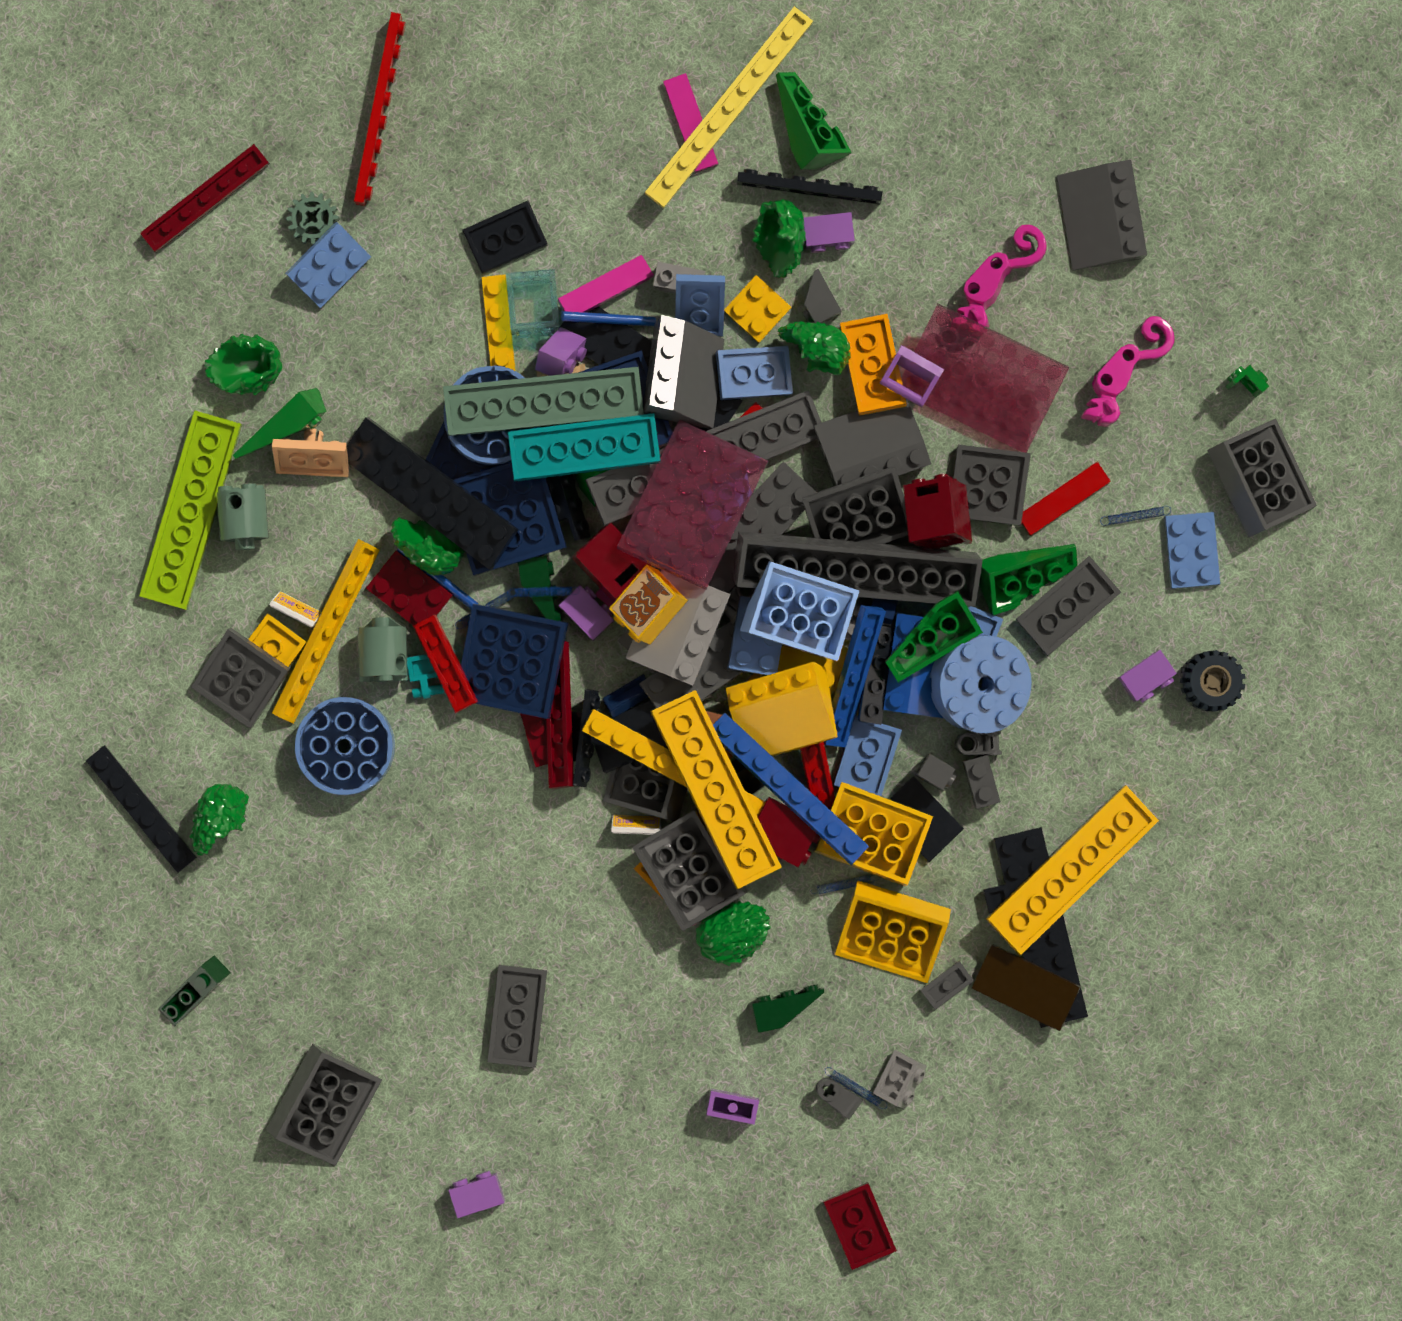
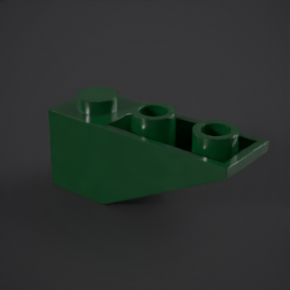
(537, 573)
(194, 990)
(779, 1011)

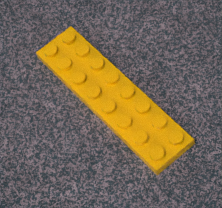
(716, 789)
(1072, 870)

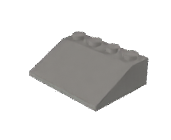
(687, 637)

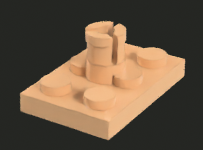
(310, 456)

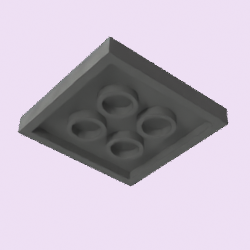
(993, 483)
(240, 677)

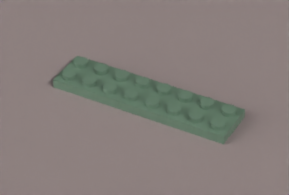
(542, 401)

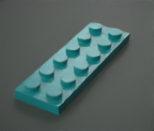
(584, 447)

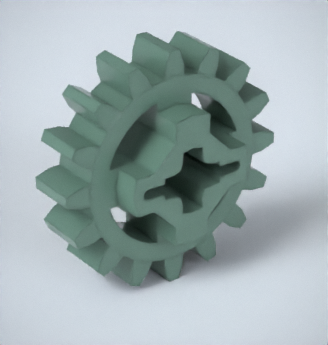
(305, 226)

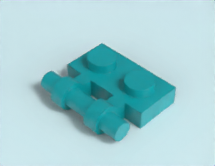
(421, 670)

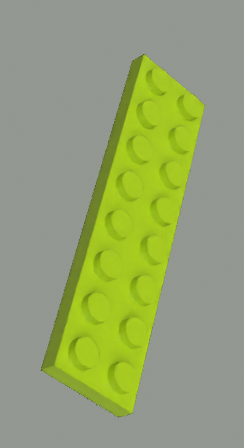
(190, 510)

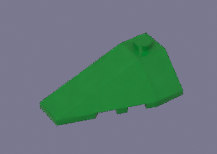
(809, 134)
(297, 415)
(1016, 575)
(935, 635)

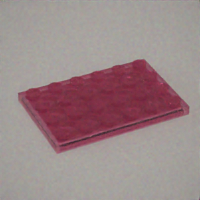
(986, 378)
(692, 504)

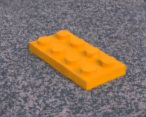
(870, 358)

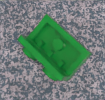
(1252, 380)

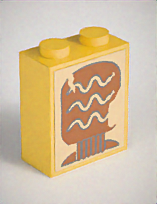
(647, 605)

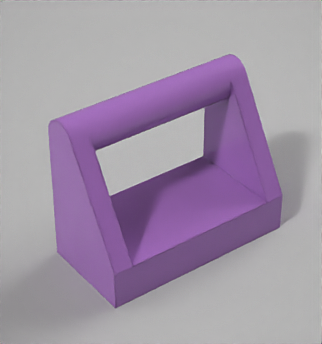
(917, 365)

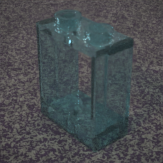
(533, 278)

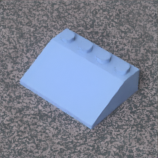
(800, 611)

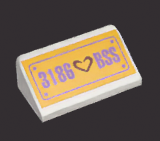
(295, 609)
(635, 824)

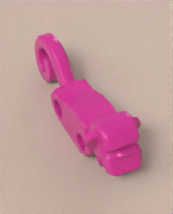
(990, 280)
(1119, 371)

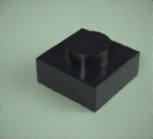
(995, 896)

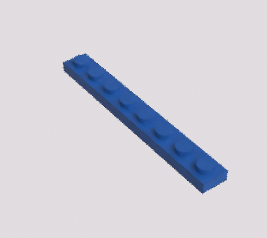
(789, 790)

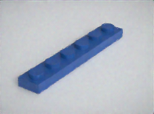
(855, 671)

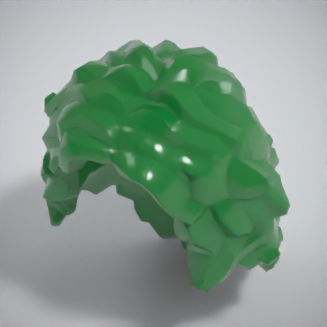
(780, 236)
(820, 343)
(244, 365)
(426, 546)
(216, 815)
(733, 932)

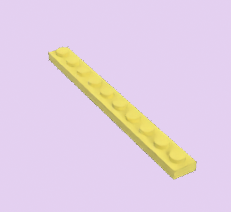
(729, 107)

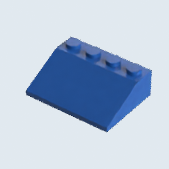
(914, 692)

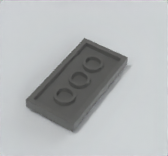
(1068, 605)
(517, 1016)

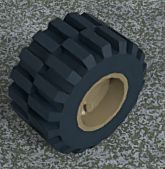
(1212, 681)

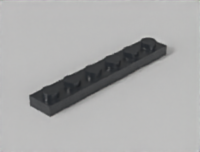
(799, 185)
(141, 809)

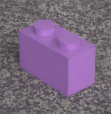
(829, 232)
(561, 353)
(587, 612)
(1147, 676)
(732, 1106)
(476, 1194)

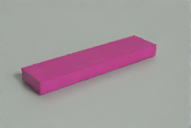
(687, 113)
(607, 286)

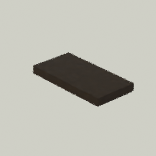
(1026, 987)

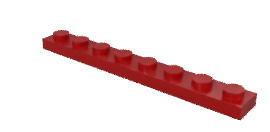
(381, 99)

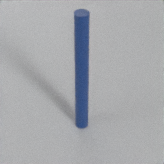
(608, 318)
(449, 586)

